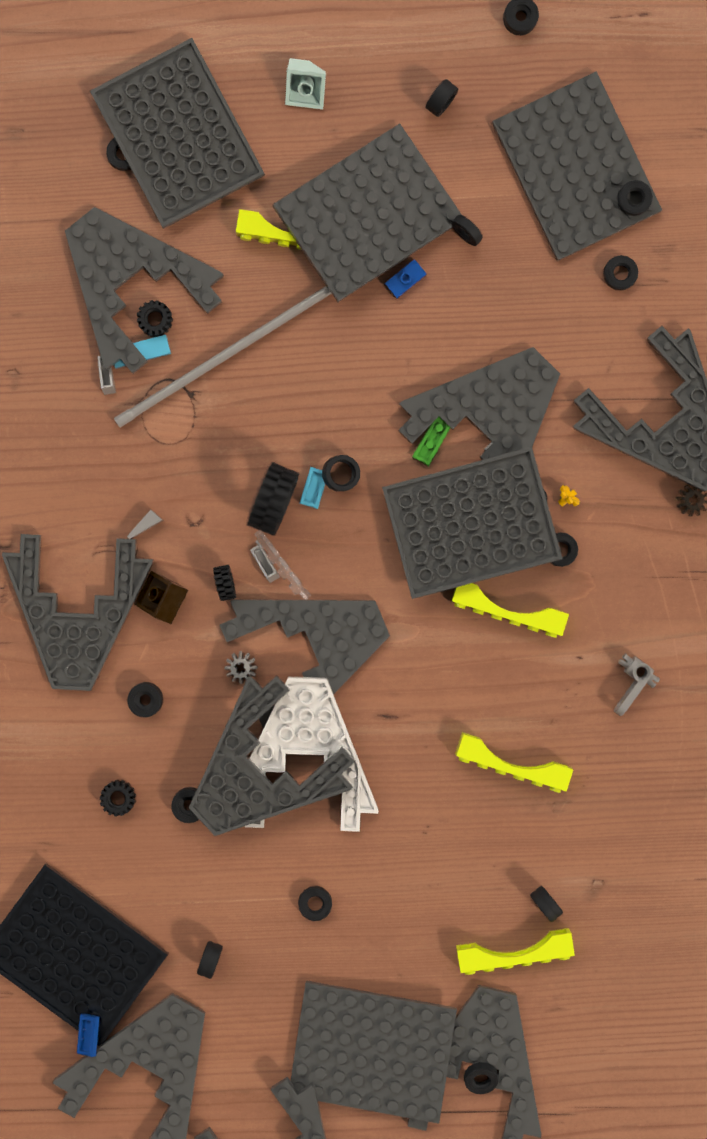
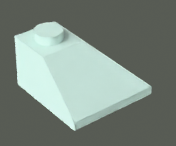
(305, 84)

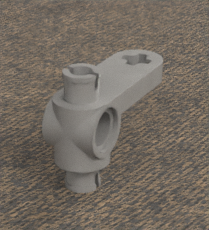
(631, 666)

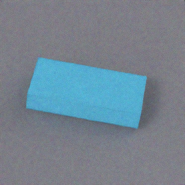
(313, 488)

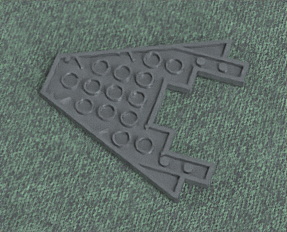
(499, 399)

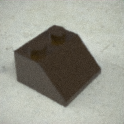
(161, 597)

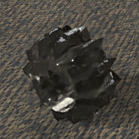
(695, 507)

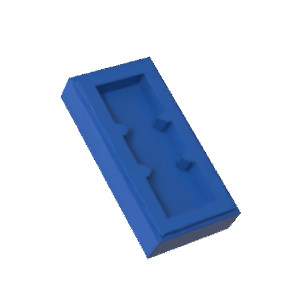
(405, 279)
(88, 1035)

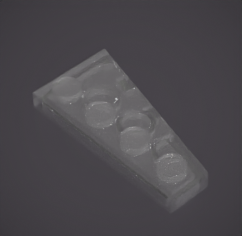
(285, 570)

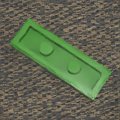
(431, 441)

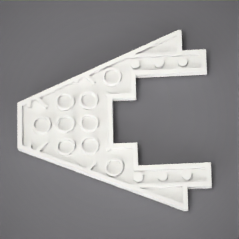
(312, 724)

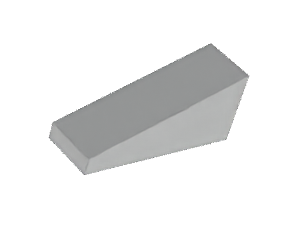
(106, 378)
(146, 523)
(266, 566)

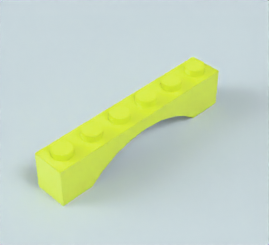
(253, 226)
(548, 619)
(550, 774)
(553, 946)

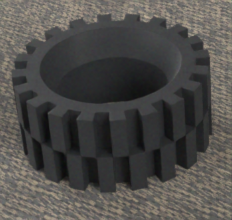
(272, 499)

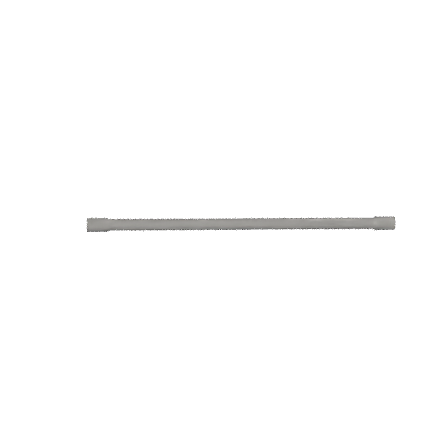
(130, 414)

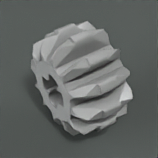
(234, 669)

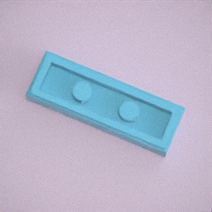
(151, 348)

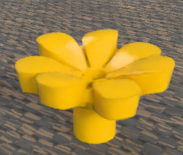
(568, 496)

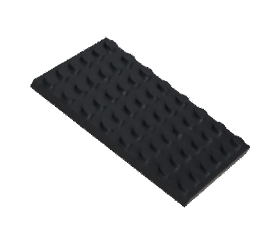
(75, 953)

